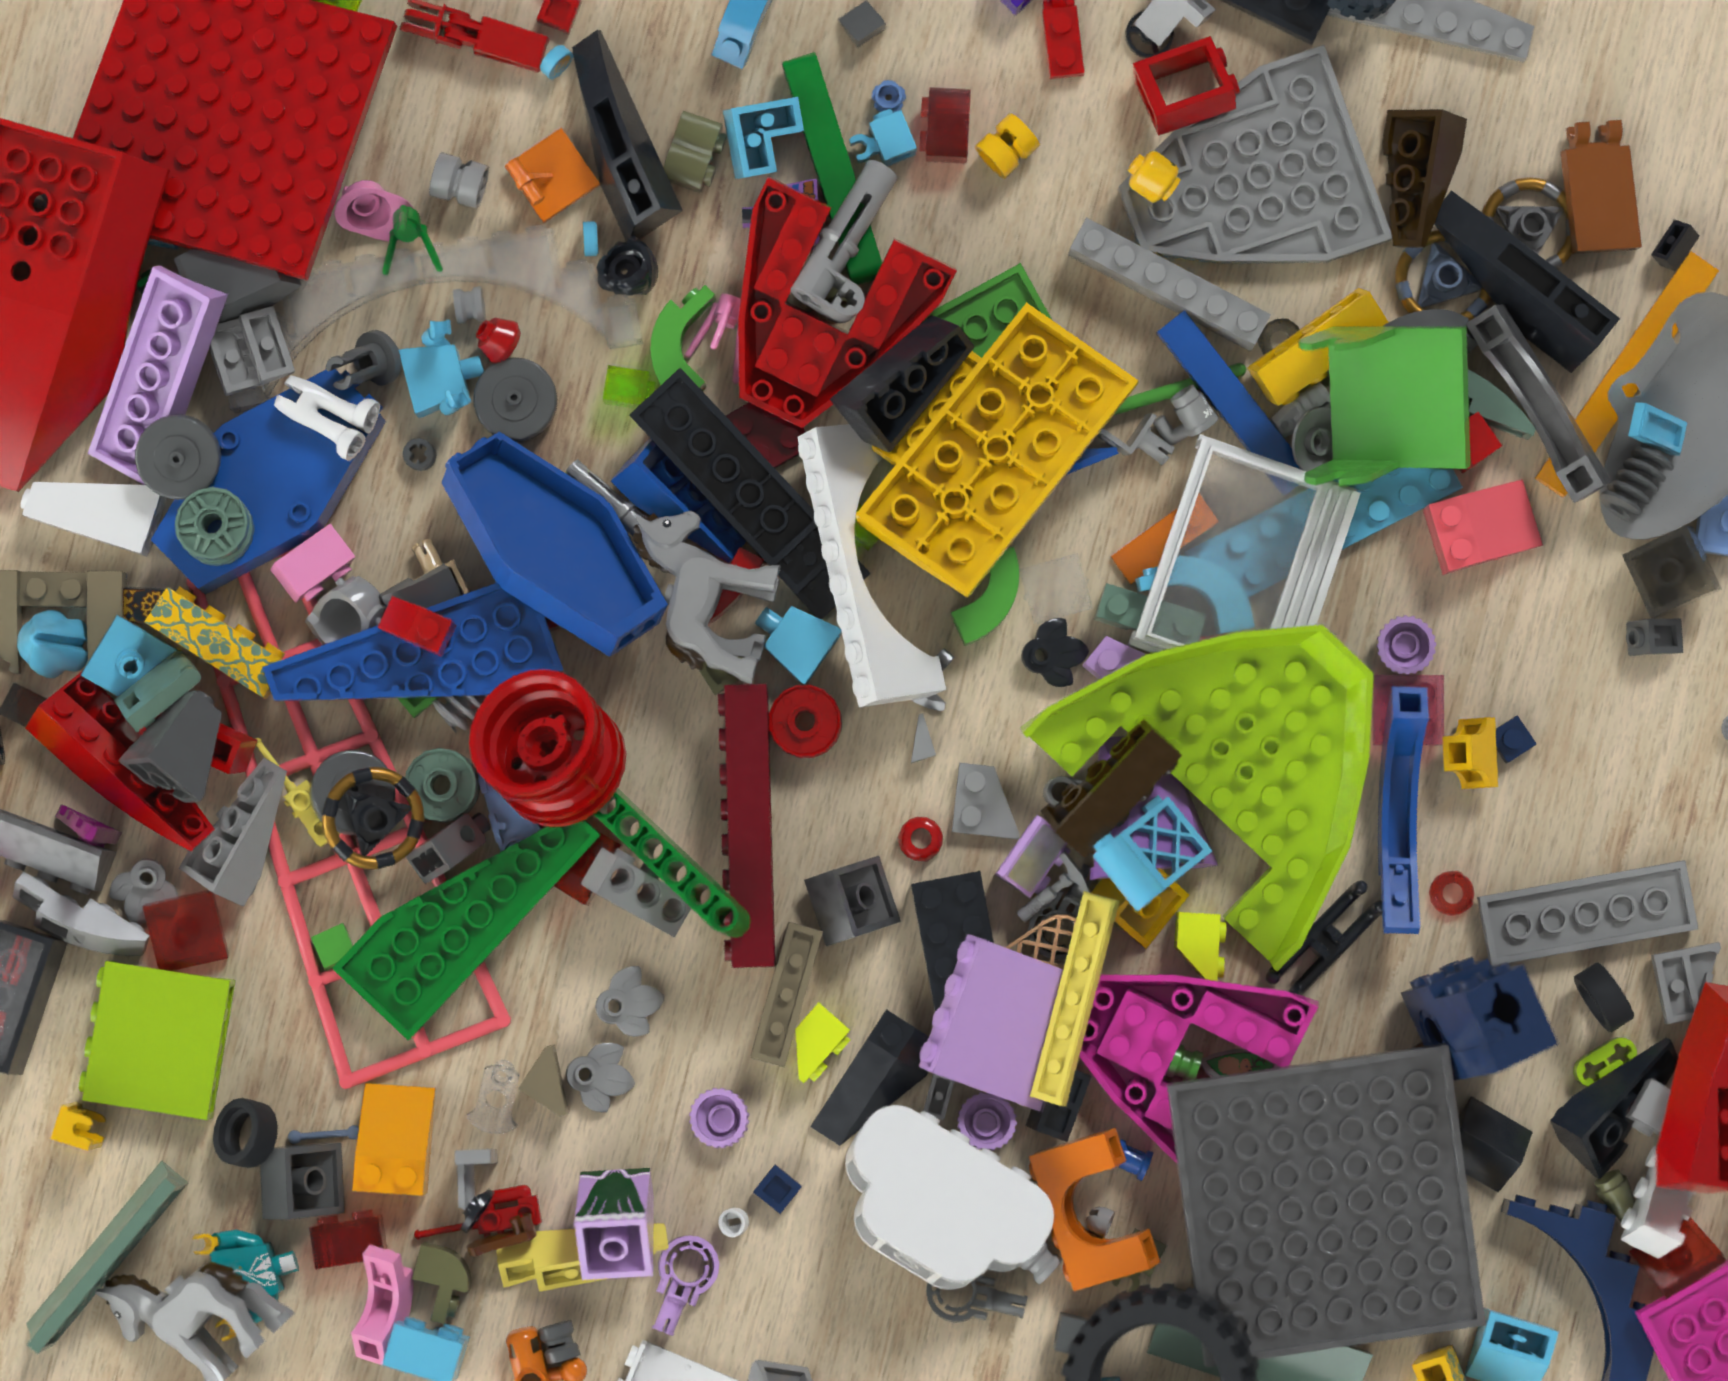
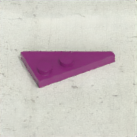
(89, 829)

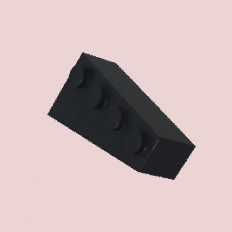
(902, 382)

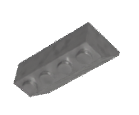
(53, 853)

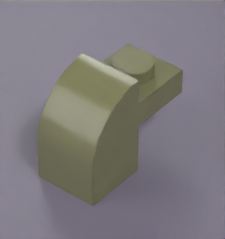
(448, 1271)

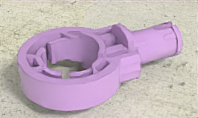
(674, 1304)

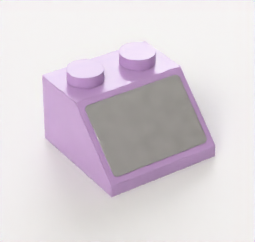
(1032, 858)

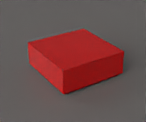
(559, 14)

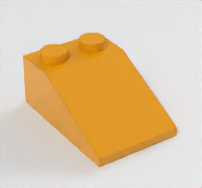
(394, 1140)

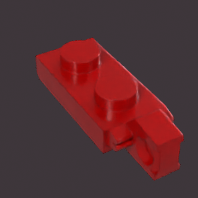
(1062, 39)

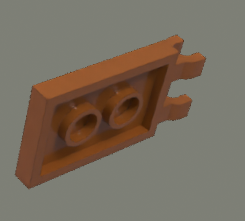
(1600, 190)

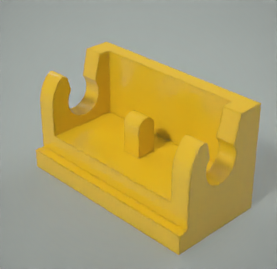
(74, 1125)

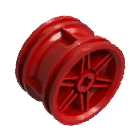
(566, 761)

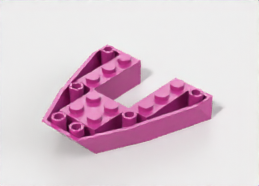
(1144, 1017)

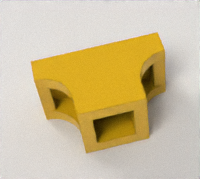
(1473, 753)

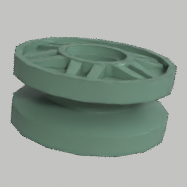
(202, 509)
(462, 776)

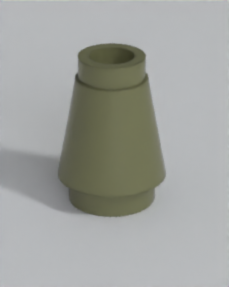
(1615, 1192)

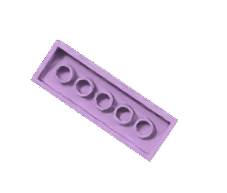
(157, 364)

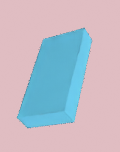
(1657, 429)

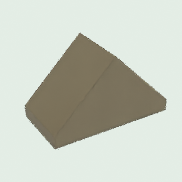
(545, 1082)

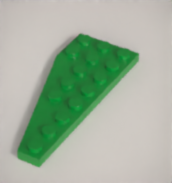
(438, 940)

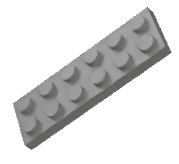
(1587, 913)

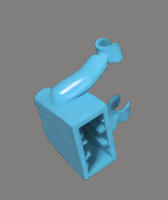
(437, 373)

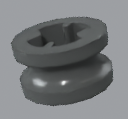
(429, 453)

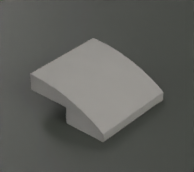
(250, 351)

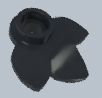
(1059, 651)

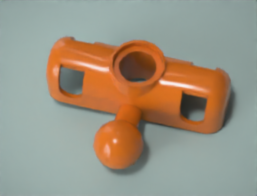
(529, 1362)

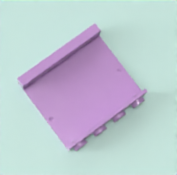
(993, 1021)

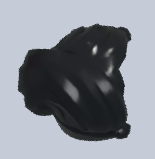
(640, 267)

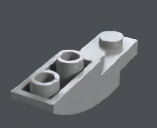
(90, 927)

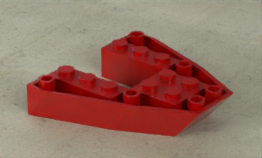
(794, 358)
(1695, 1123)

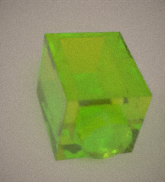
(627, 387)

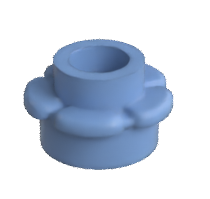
(888, 88)

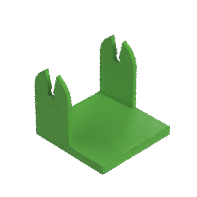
(1394, 400)

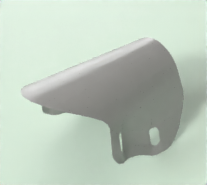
(1693, 386)

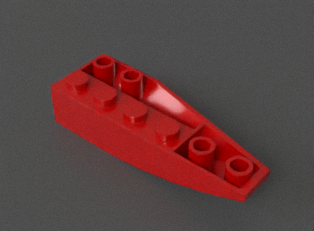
(90, 737)

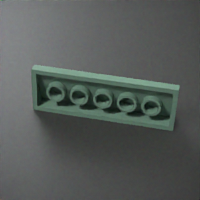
(104, 1256)
(1331, 1364)

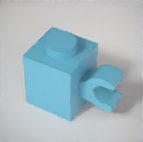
(889, 138)

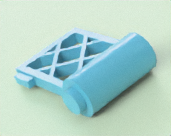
(1128, 864)

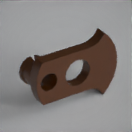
(522, 1231)

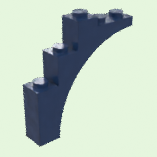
(1610, 1278)

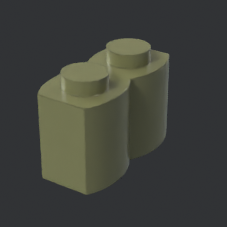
(693, 150)

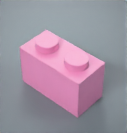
(313, 564)

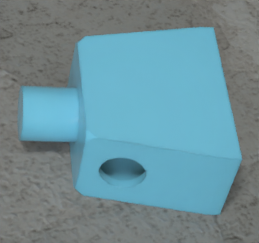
(798, 640)

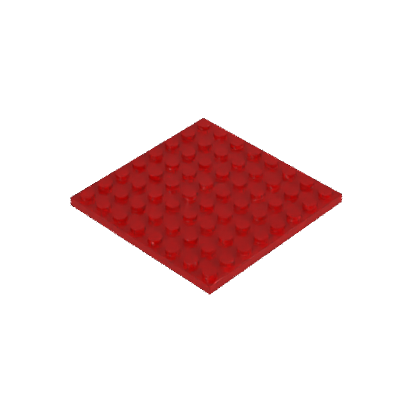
(246, 112)

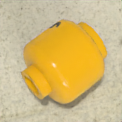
(1153, 176)

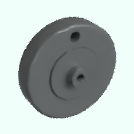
(515, 399)
(177, 456)
(336, 768)

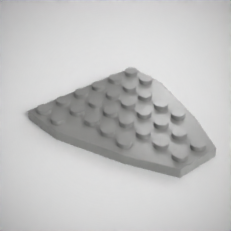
(1267, 178)

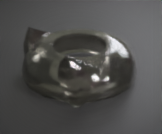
(1282, 324)

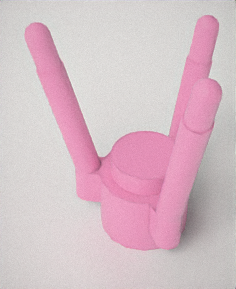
(726, 315)

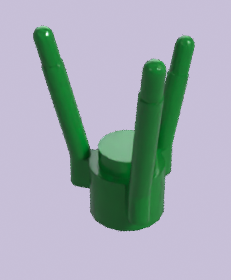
(407, 228)

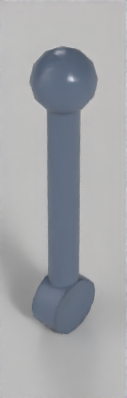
(295, 1136)

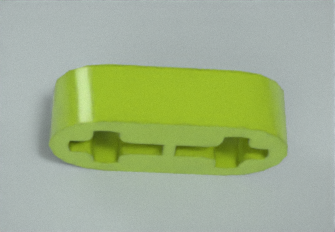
(1601, 1054)

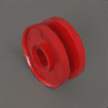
(797, 701)

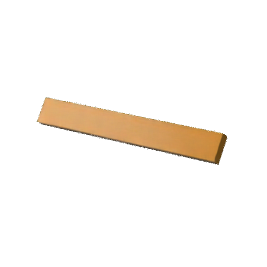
(1597, 414)

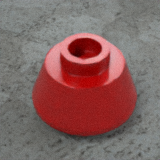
(498, 338)

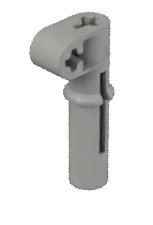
(822, 273)

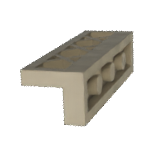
(786, 994)

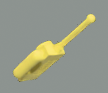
(299, 800)

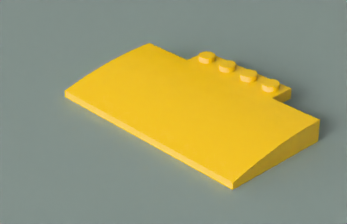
(993, 448)

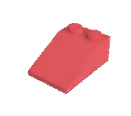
(1482, 526)

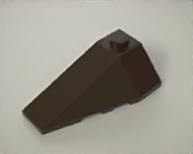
(1422, 158)

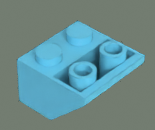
(1510, 1349)

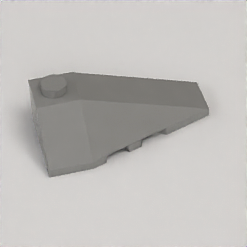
(235, 852)

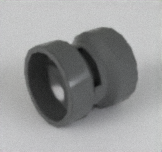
(556, 1334)

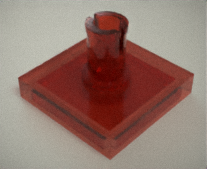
(186, 931)
(1683, 1264)

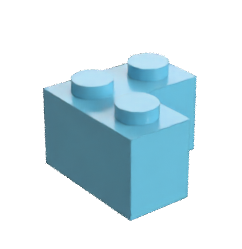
(751, 130)
(426, 1352)

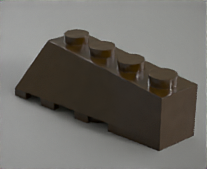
(1112, 788)

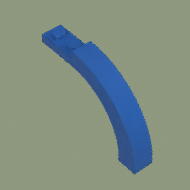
(1397, 808)

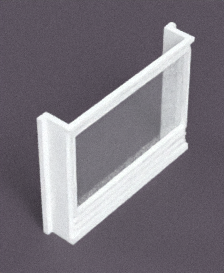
(1244, 550)

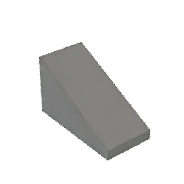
(923, 744)

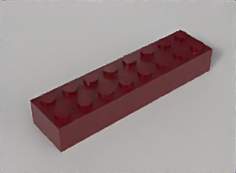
(749, 821)

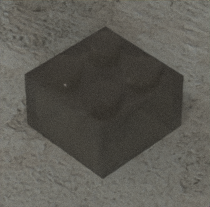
(1671, 572)

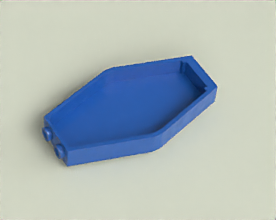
(282, 476)
(553, 543)

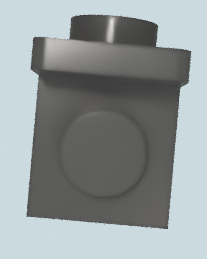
(1654, 636)

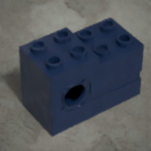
(1482, 1014)

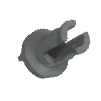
(374, 358)

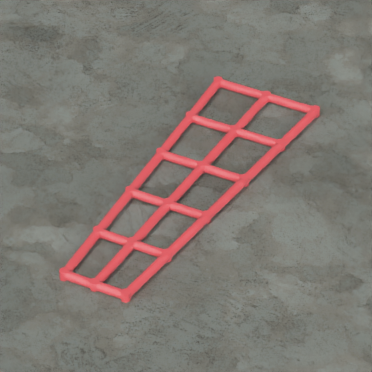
(313, 759)

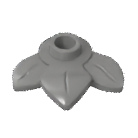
(137, 892)
(634, 1002)
(605, 1076)

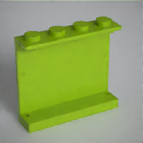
(157, 1040)

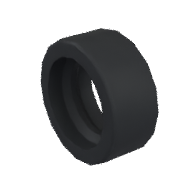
(1603, 997)
(228, 1129)

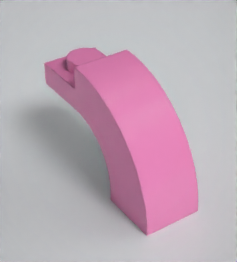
(387, 1302)

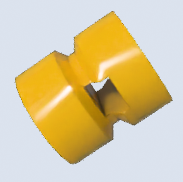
(995, 148)

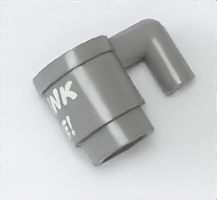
(1192, 411)

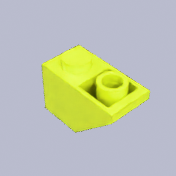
(1198, 942)
(816, 1039)

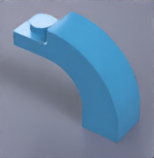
(739, 30)

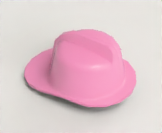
(368, 209)

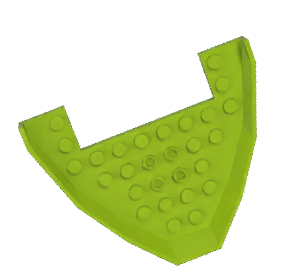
(1266, 740)

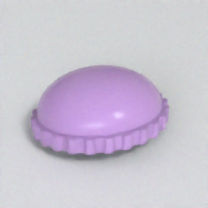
(1406, 645)
(719, 1118)
(987, 1121)

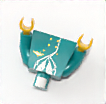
(251, 1260)

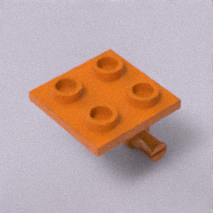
(552, 175)

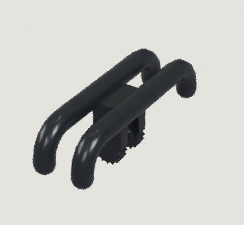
(1327, 940)

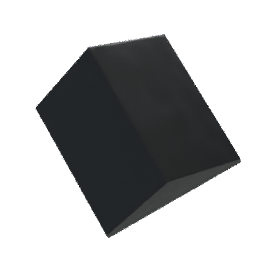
(1491, 1144)

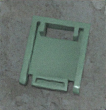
(158, 690)

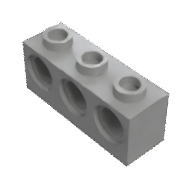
(624, 887)

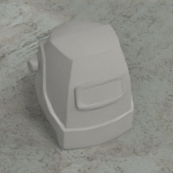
(346, 610)

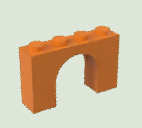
(1085, 1256)

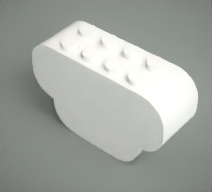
(942, 1201)

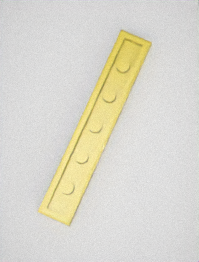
(1074, 998)

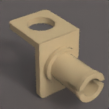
(432, 560)

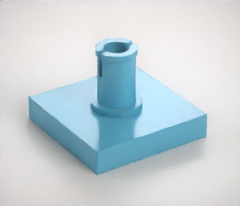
(125, 656)

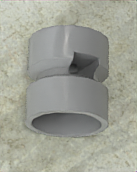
(459, 180)

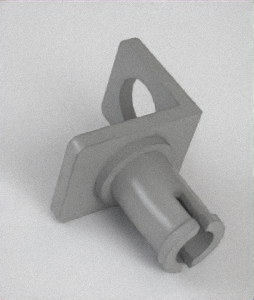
(1142, 439)

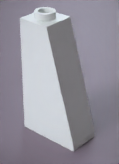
(104, 512)

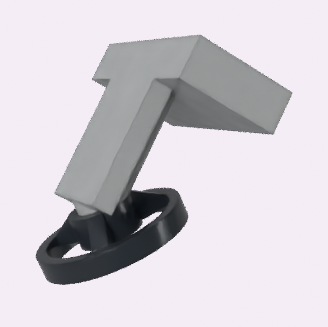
(1162, 18)
(471, 1204)

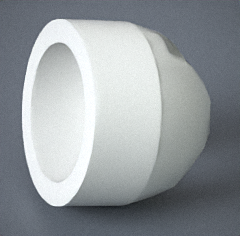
(734, 1230)

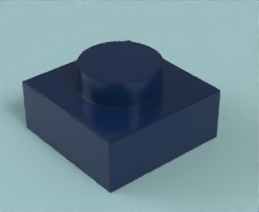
(1513, 739)
(777, 1188)

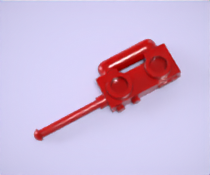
(497, 1219)

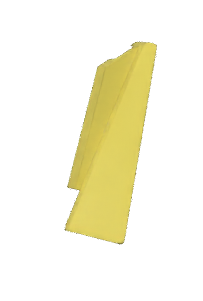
(553, 1259)

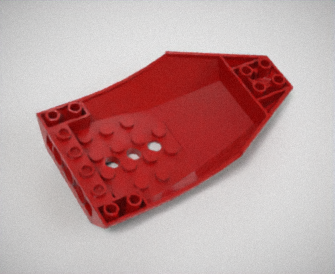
(73, 311)

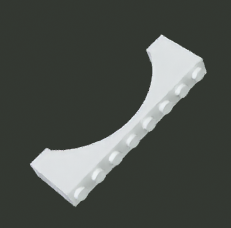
(880, 659)

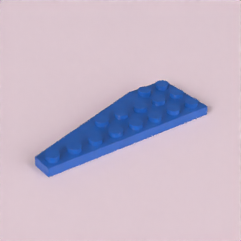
(490, 644)

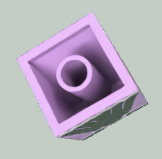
(615, 1223)

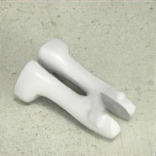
(314, 397)

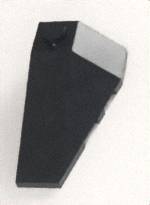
(875, 1078)
(1595, 1118)

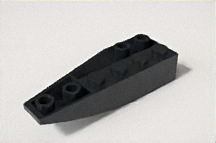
(621, 146)
(1540, 298)

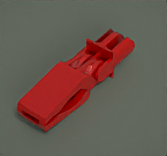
(493, 41)

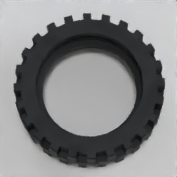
(1164, 1307)

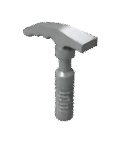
(1050, 892)

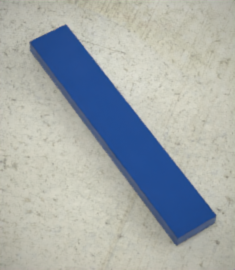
(1224, 390)

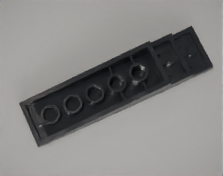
(740, 486)

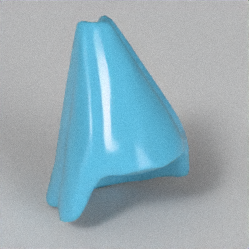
(53, 643)

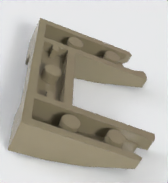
(95, 590)

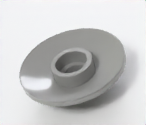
(1313, 439)

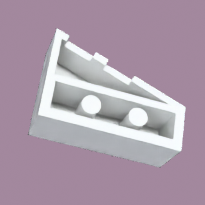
(1656, 1214)

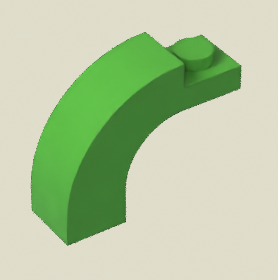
(670, 332)
(989, 610)

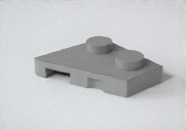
(982, 804)
(1681, 979)

